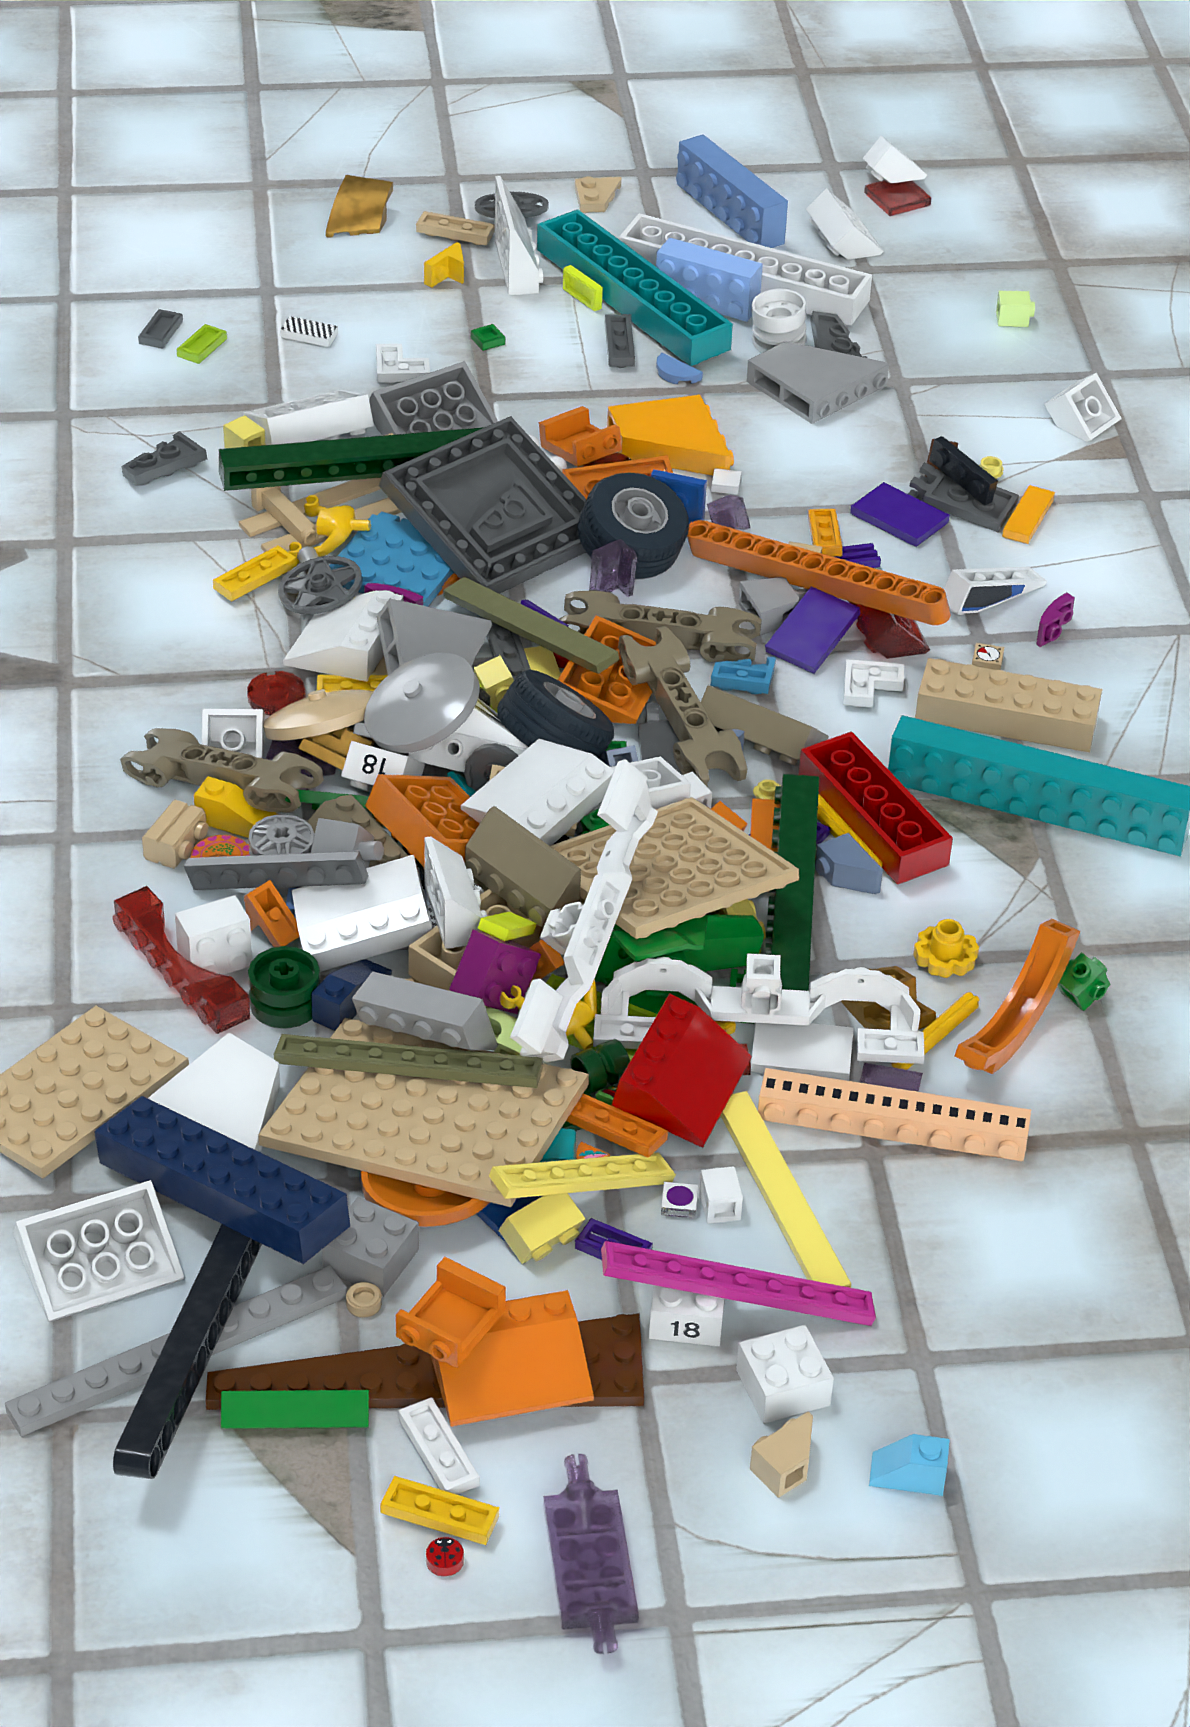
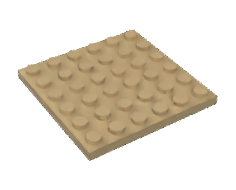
(683, 867)

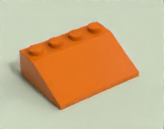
(610, 688)
(422, 808)
(521, 1364)

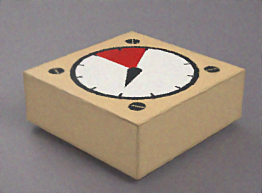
(988, 656)

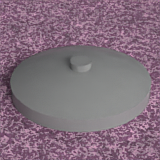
(422, 702)

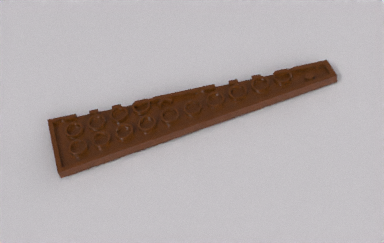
(407, 1376)

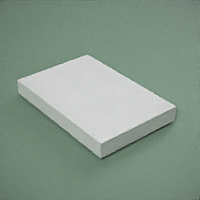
(803, 1049)

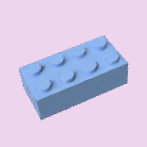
(715, 277)

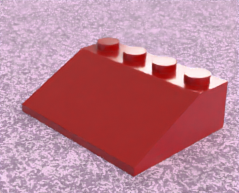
(682, 1072)

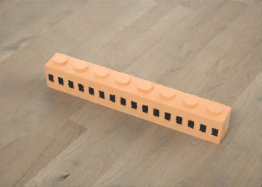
(894, 1114)

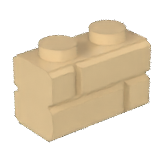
(174, 834)

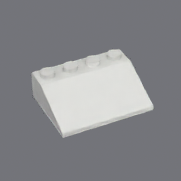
(515, 245)
(314, 417)
(343, 639)
(544, 789)
(363, 919)
(98, 1251)

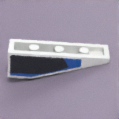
(985, 587)

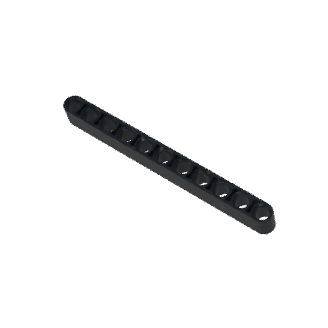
(185, 1355)

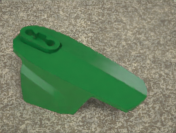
(704, 942)

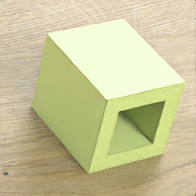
(1014, 308)

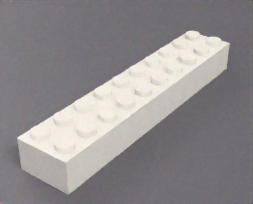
(822, 284)

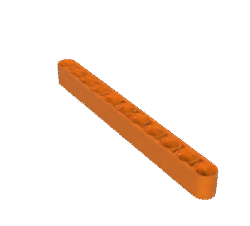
(827, 573)

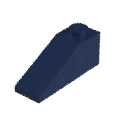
(334, 995)

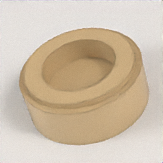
(363, 1299)

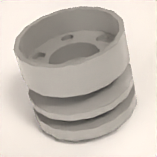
(281, 836)

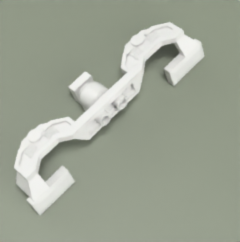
(584, 930)
(765, 1002)

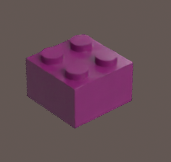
(493, 968)

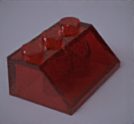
(890, 633)

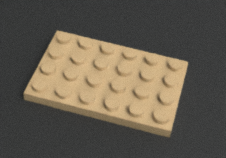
(76, 1085)

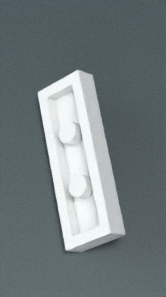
(439, 1447)

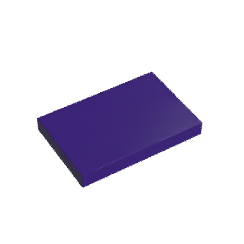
(899, 514)
(812, 630)

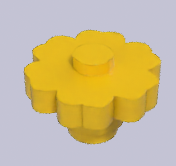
(946, 949)

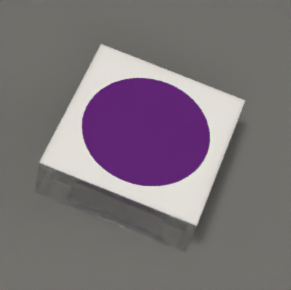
(679, 1200)

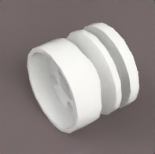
(778, 318)

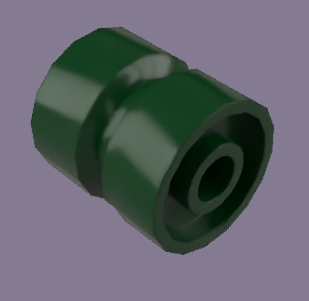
(602, 1065)

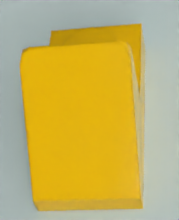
(445, 265)

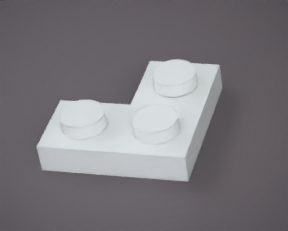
(395, 368)
(865, 676)

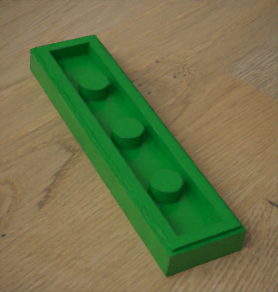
(295, 1409)

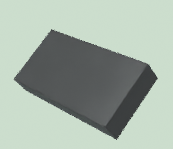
(160, 328)

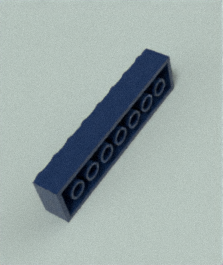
(223, 1179)

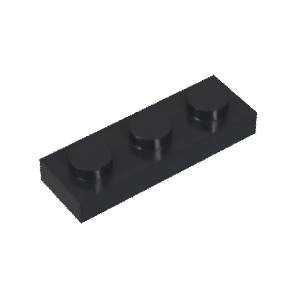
(963, 470)

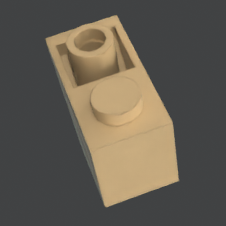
(783, 1456)

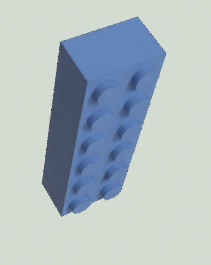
(731, 192)

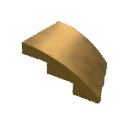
(359, 206)
(333, 746)
(875, 1016)

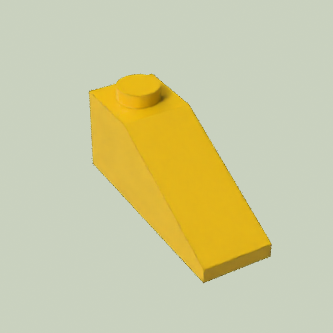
(227, 807)

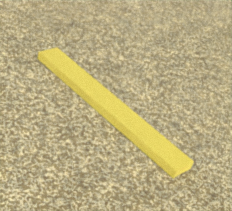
(782, 1192)

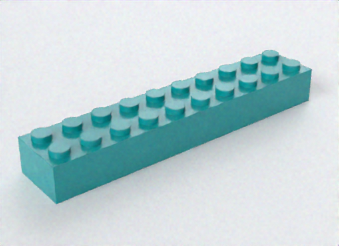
(636, 287)
(1041, 785)

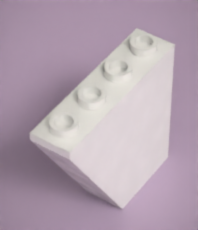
(226, 1090)

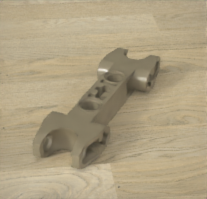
(711, 633)
(664, 670)
(184, 759)

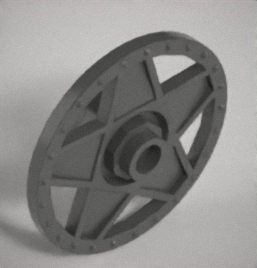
(525, 201)
(320, 585)

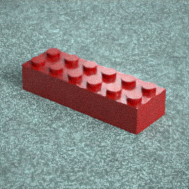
(877, 807)

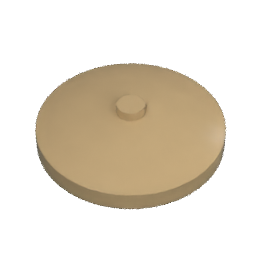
(317, 714)

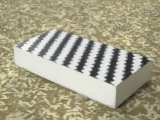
(309, 331)

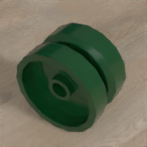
(283, 986)

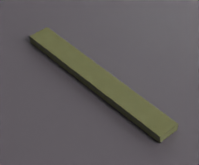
(531, 625)
(409, 1060)

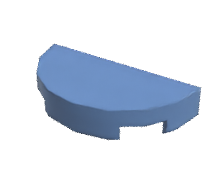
(675, 370)

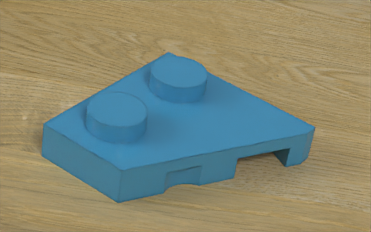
(743, 675)

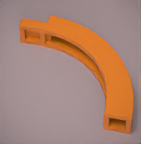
(1025, 1002)

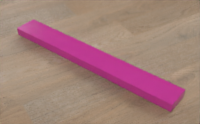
(737, 1283)

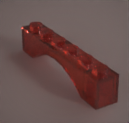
(212, 995)

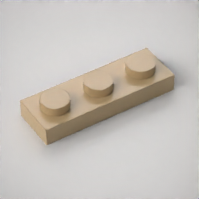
(455, 228)

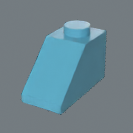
(912, 1465)

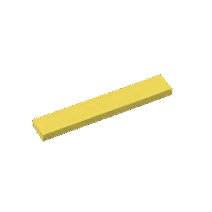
(581, 1175)

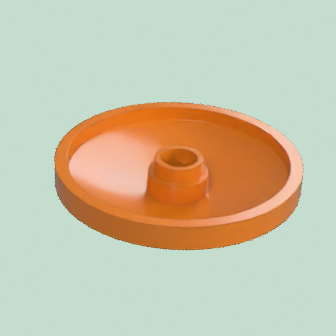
(419, 1202)

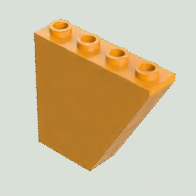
(672, 428)

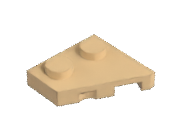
(596, 193)

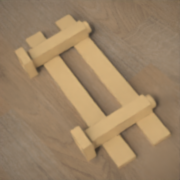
(293, 516)

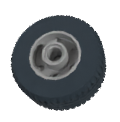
(641, 514)
(552, 711)

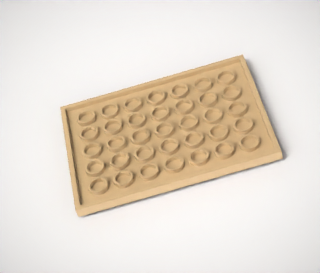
(419, 1126)

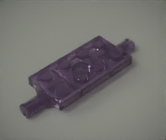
(590, 1557)

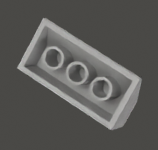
(424, 1012)

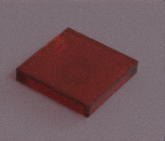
(897, 197)

